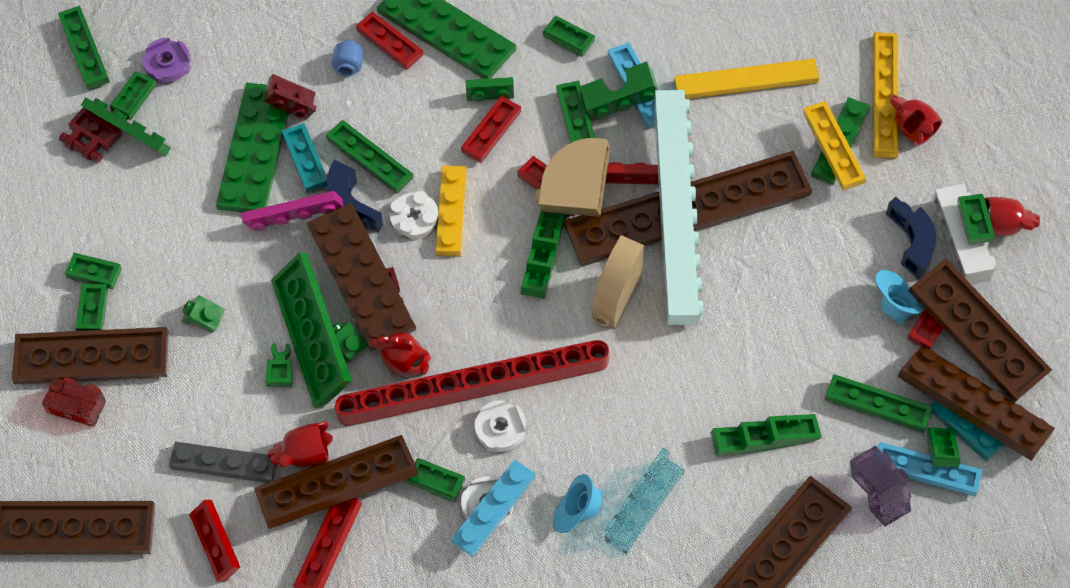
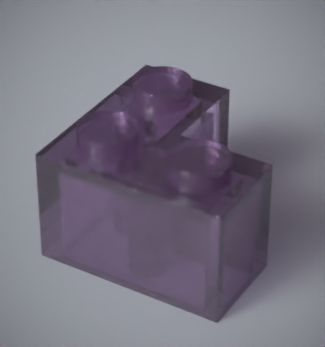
(883, 483)

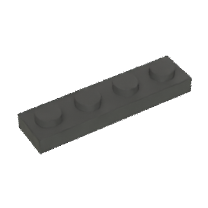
(222, 462)

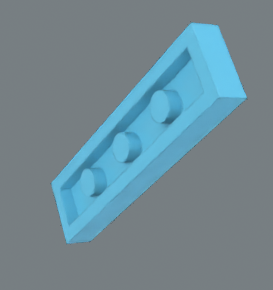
(623, 58)
(920, 468)
(493, 508)

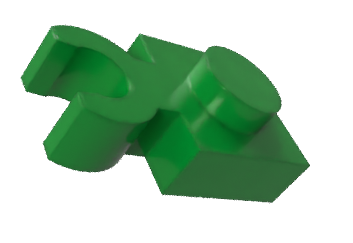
(280, 369)

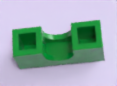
(638, 89)

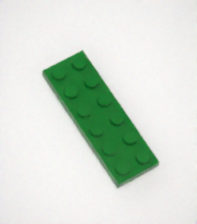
(451, 33)
(252, 153)
(311, 330)

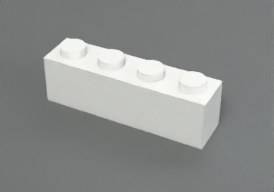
(970, 260)

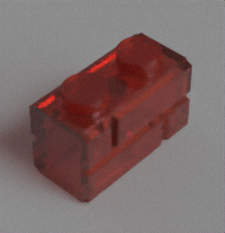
(74, 401)

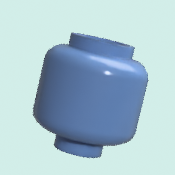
(347, 58)

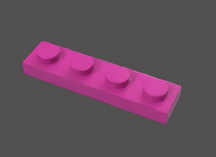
(296, 209)

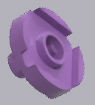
(168, 71)

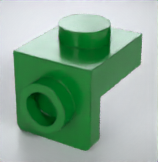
(203, 313)
(349, 340)

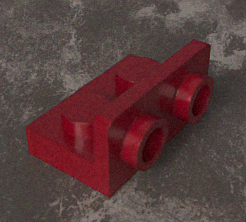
(290, 97)

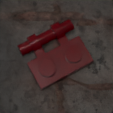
(93, 128)

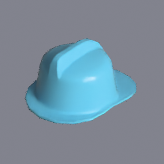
(896, 298)
(578, 504)

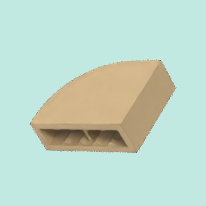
(575, 178)
(618, 282)

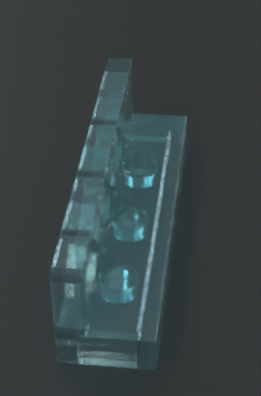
(643, 502)

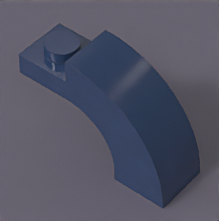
(342, 181)
(920, 232)

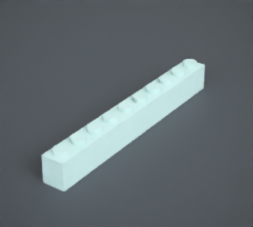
(676, 208)

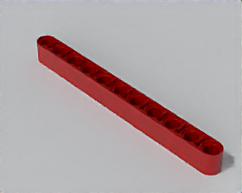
(462, 391)

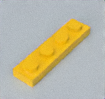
(834, 145)
(451, 211)

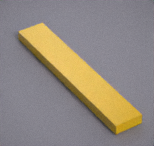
(747, 78)
(884, 87)

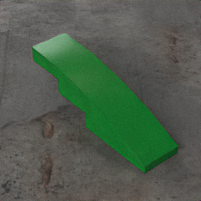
(542, 254)
(766, 435)

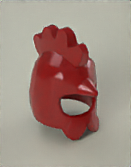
(915, 119)
(1010, 216)
(400, 352)
(302, 446)

